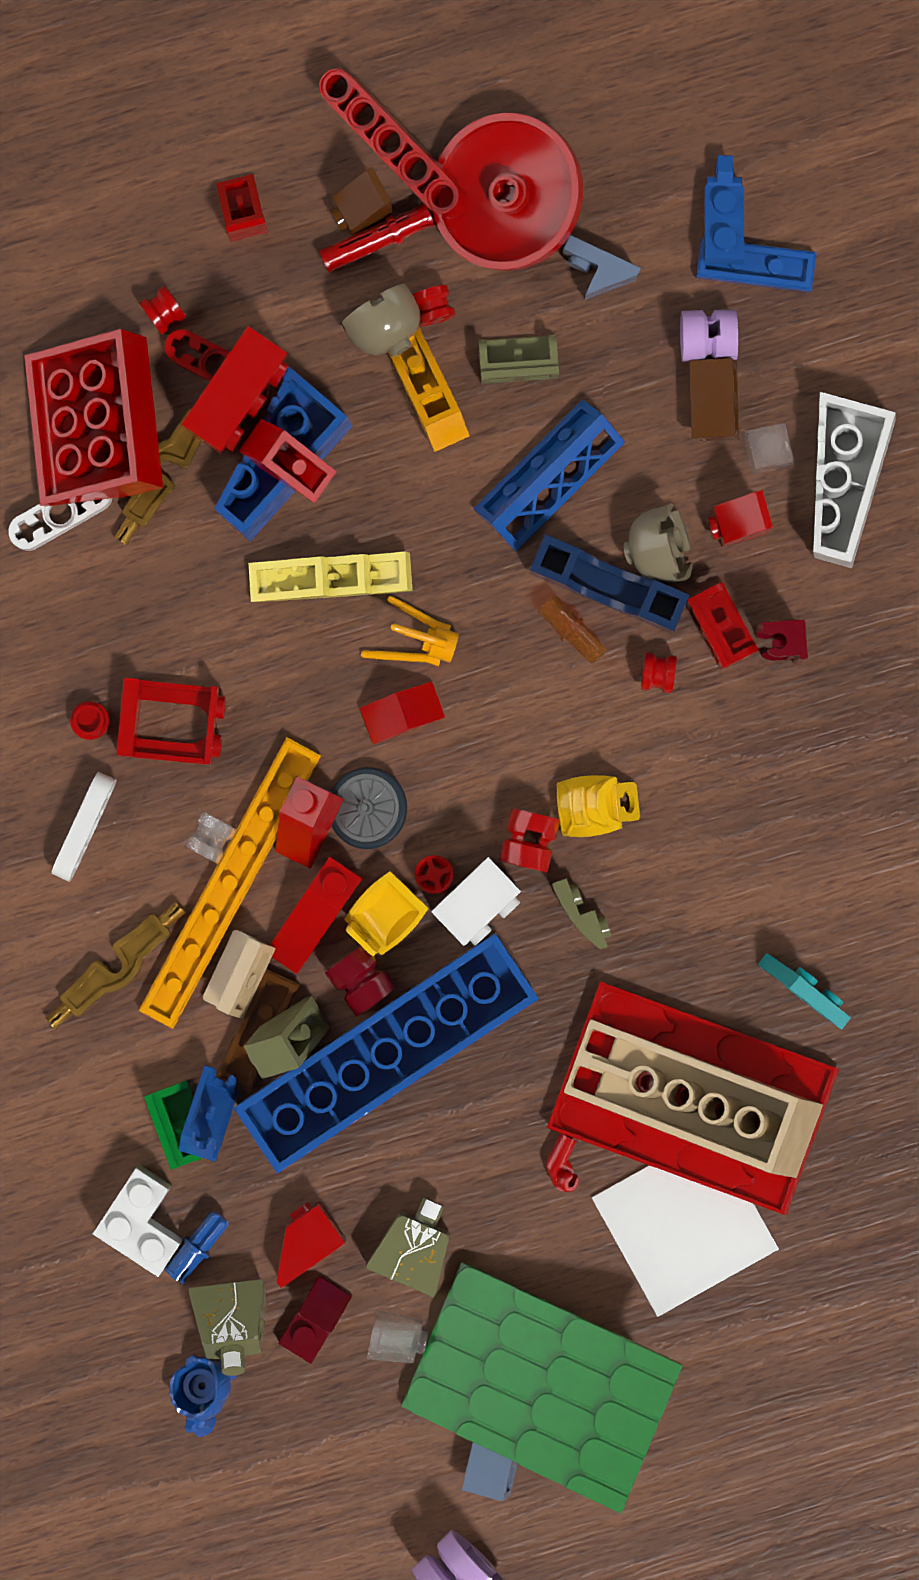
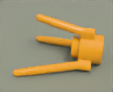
(438, 642)

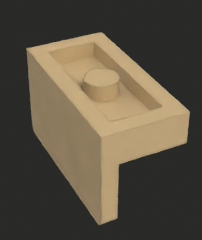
(238, 974)

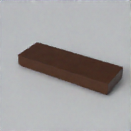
(270, 999)

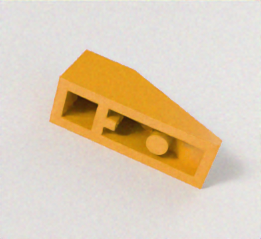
(430, 394)

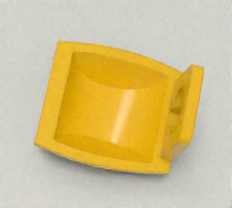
(593, 806)
(384, 915)

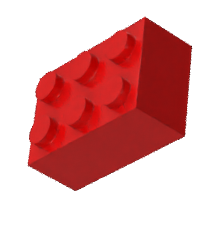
(236, 391)

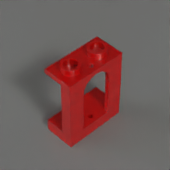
(201, 696)

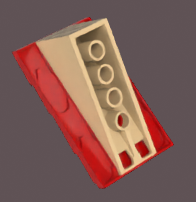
(693, 1098)

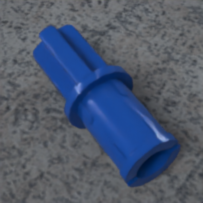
(196, 1247)

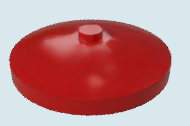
(518, 189)

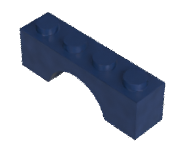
(608, 585)

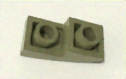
(588, 923)

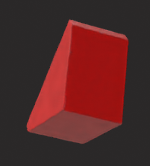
(241, 208)
(402, 712)

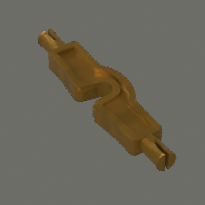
(141, 508)
(100, 979)

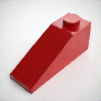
(314, 914)

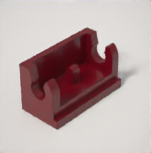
(788, 636)

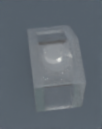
(396, 1338)

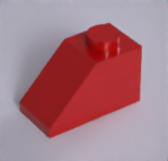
(287, 460)
(740, 519)
(305, 821)
(307, 1241)

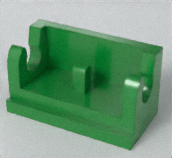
(169, 1113)

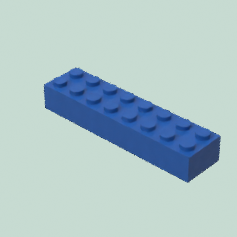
(386, 1053)

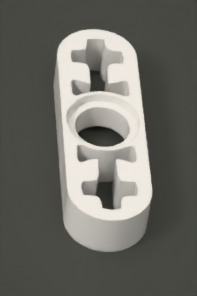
(40, 535)
(84, 826)

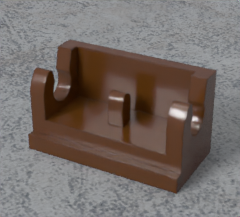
(714, 399)

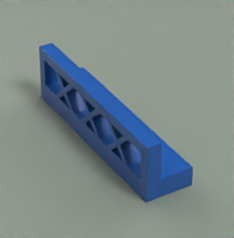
(545, 469)

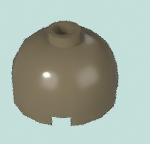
(384, 323)
(659, 544)

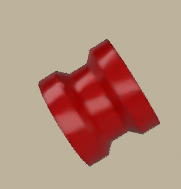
(434, 305)
(162, 310)
(658, 672)
(432, 878)

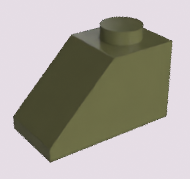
(287, 1038)

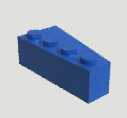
(311, 419)

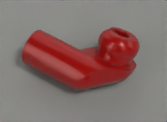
(559, 1166)

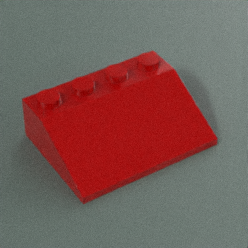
(93, 419)

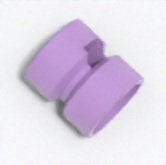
(695, 330)

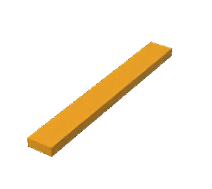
(227, 887)

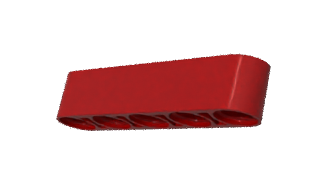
(376, 135)

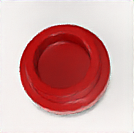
(89, 720)

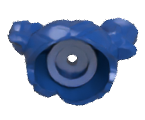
(192, 1400)

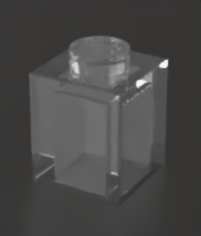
(768, 448)

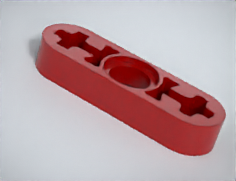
(195, 343)

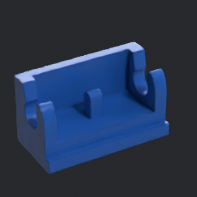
(209, 1115)

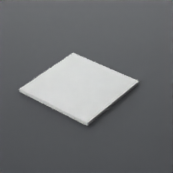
(681, 1234)

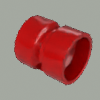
(524, 853)

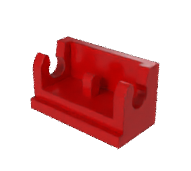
(721, 625)

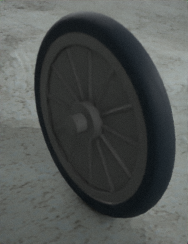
(371, 808)

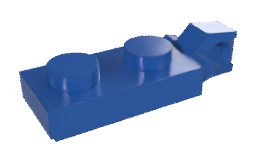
(724, 215)

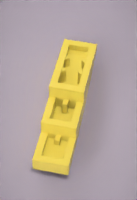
(330, 577)

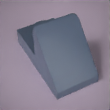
(610, 270)

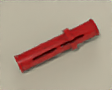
(377, 237)

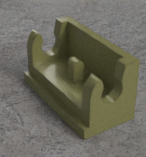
(518, 359)

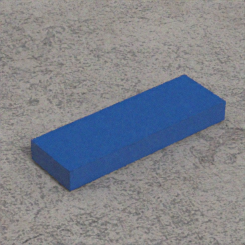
(764, 268)

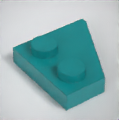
(802, 985)

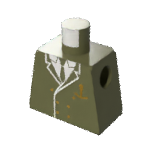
(413, 1249)
(230, 1321)

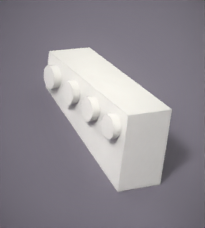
(849, 462)

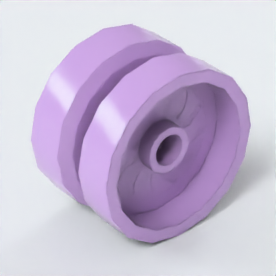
(460, 1562)

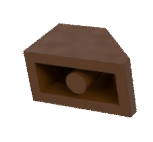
(361, 203)

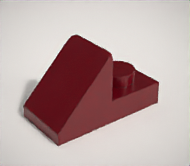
(315, 1319)

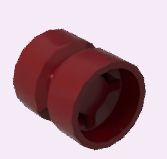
(360, 980)

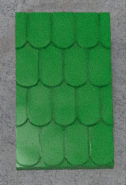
(542, 1386)

